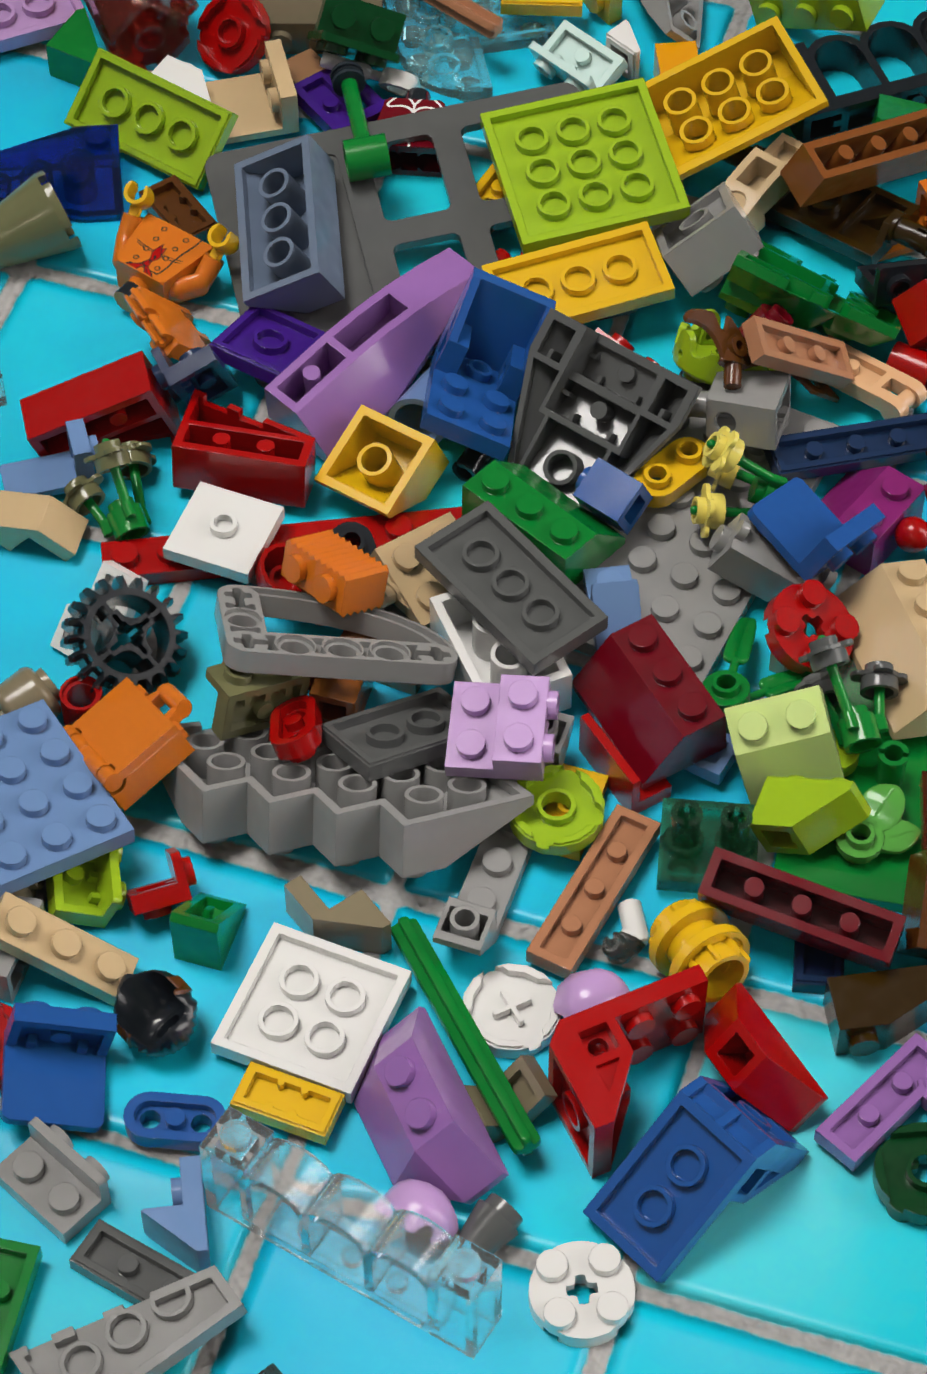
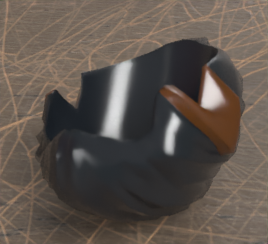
(155, 1012)

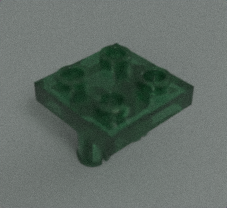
(690, 835)

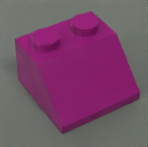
(894, 496)

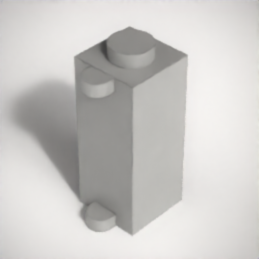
(753, 562)

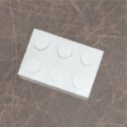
(482, 655)

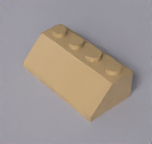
(893, 629)

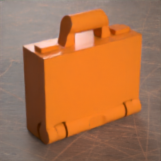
(131, 741)

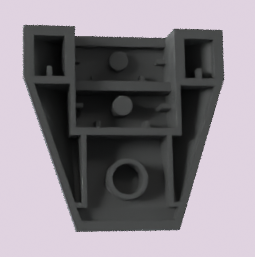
(592, 401)

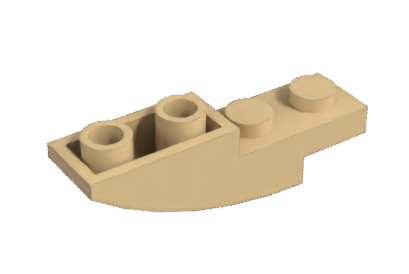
(758, 179)

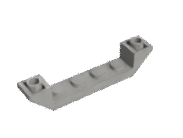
(489, 888)

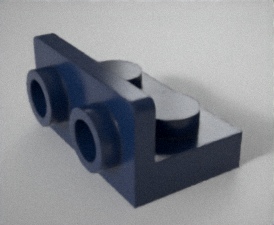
(197, 370)

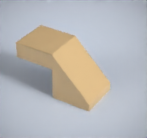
(42, 520)

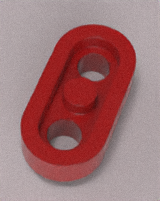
(296, 729)

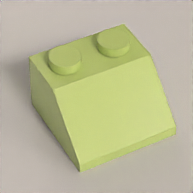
(783, 738)

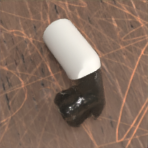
(633, 936)

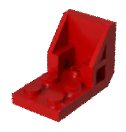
(597, 1047)

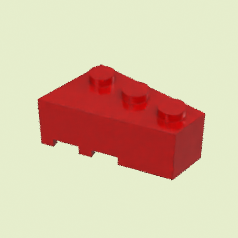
(113, 400)
(242, 454)

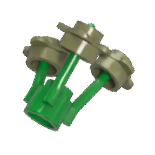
(125, 462)

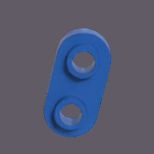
(176, 1117)

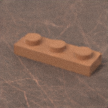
(797, 352)

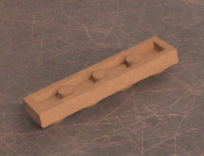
(593, 892)

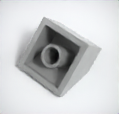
(707, 240)

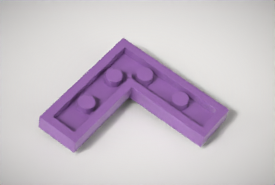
(877, 1106)

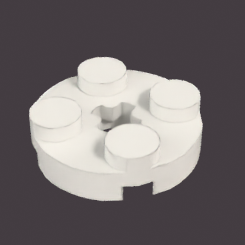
(588, 1264)

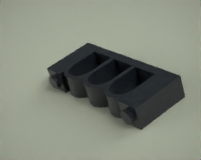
(859, 60)

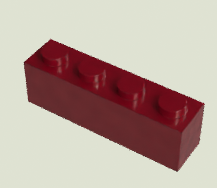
(802, 910)

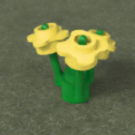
(724, 457)

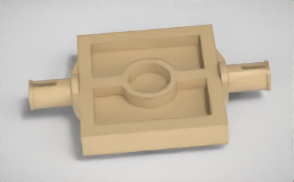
(408, 580)

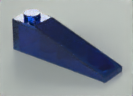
(81, 167)

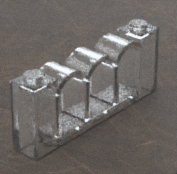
(352, 1232)

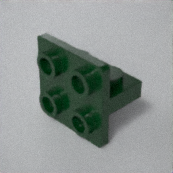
(358, 29)

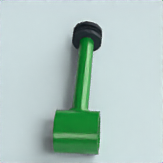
(364, 154)

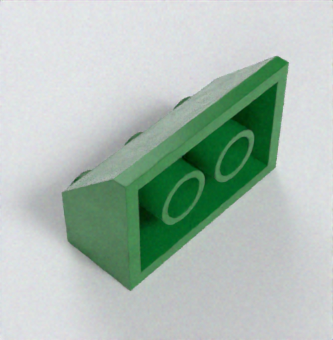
(544, 515)

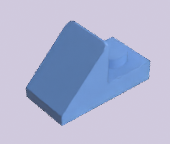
(615, 595)
(183, 1225)

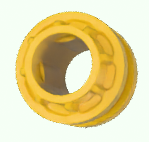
(700, 934)

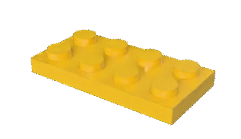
(595, 273)

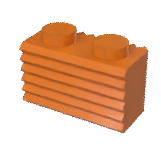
(335, 572)

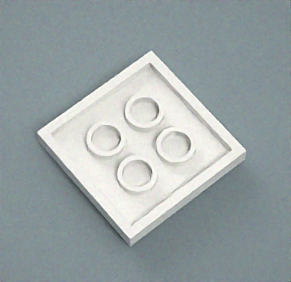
(312, 1010)

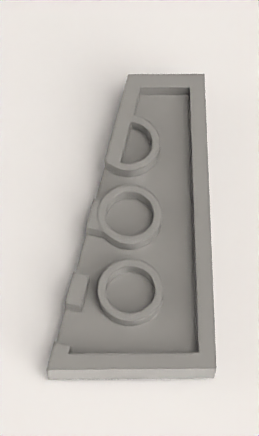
(143, 1336)

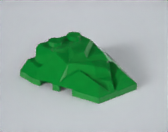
(806, 296)

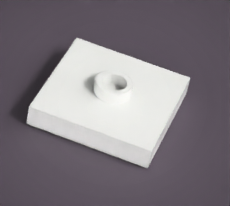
(223, 532)

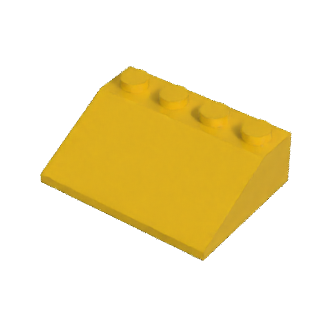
(733, 96)

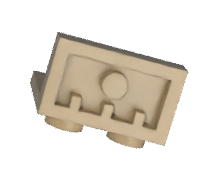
(262, 100)

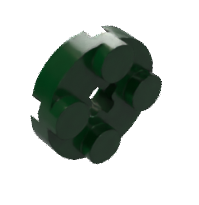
(895, 1170)

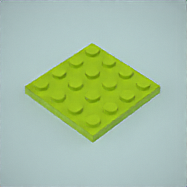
(584, 164)

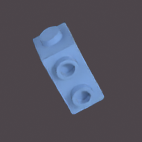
(52, 472)

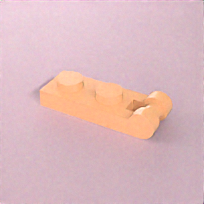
(876, 381)

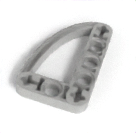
(399, 654)

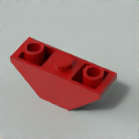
(759, 1060)

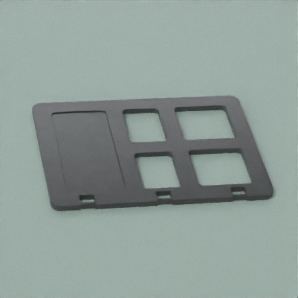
(365, 234)

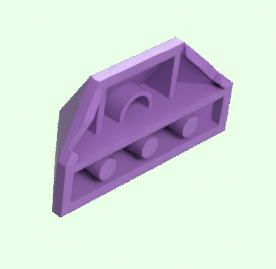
(424, 1114)

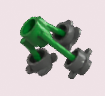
(858, 727)

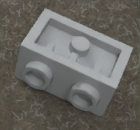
(55, 1181)

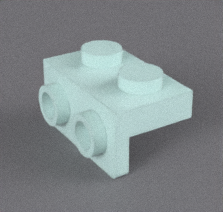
(577, 59)

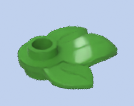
(883, 828)

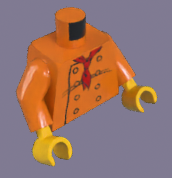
(163, 256)

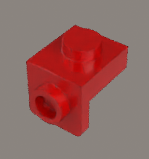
(156, 898)

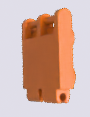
(165, 322)

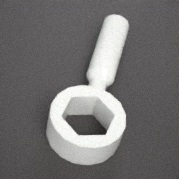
(390, 79)

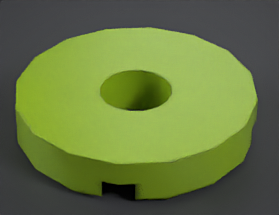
(560, 833)

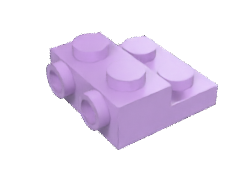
(502, 728)

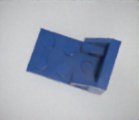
(483, 363)
(687, 1170)

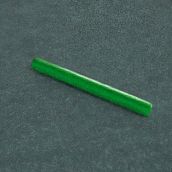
(466, 1037)

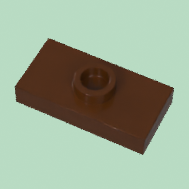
(180, 208)

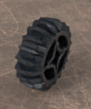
(112, 624)

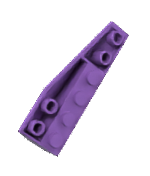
(369, 353)

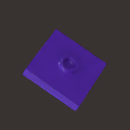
(264, 342)

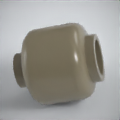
(26, 688)

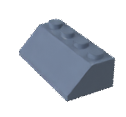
(289, 228)

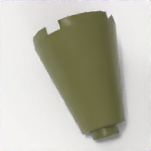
(33, 224)

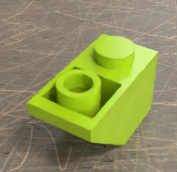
(806, 813)

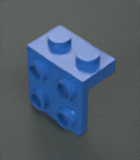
(808, 530)
(56, 1066)

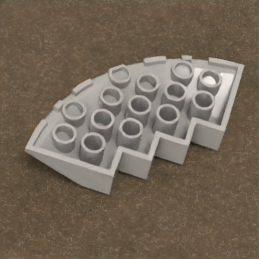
(407, 819)

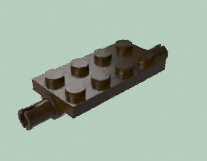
(854, 224)

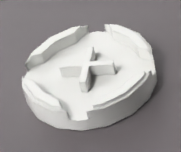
(513, 1009)

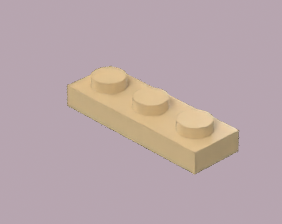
(62, 949)

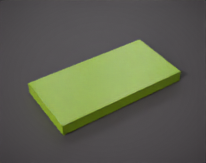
(154, 117)

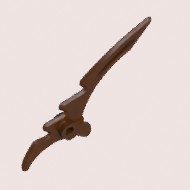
(734, 355)

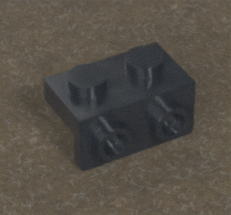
(888, 280)

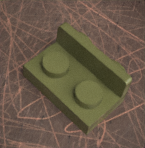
(249, 698)

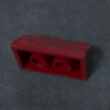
(650, 702)

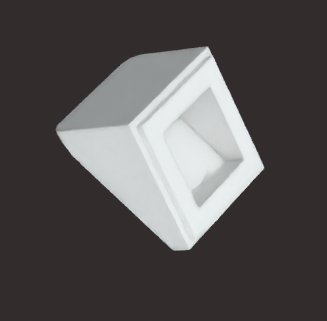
(623, 42)

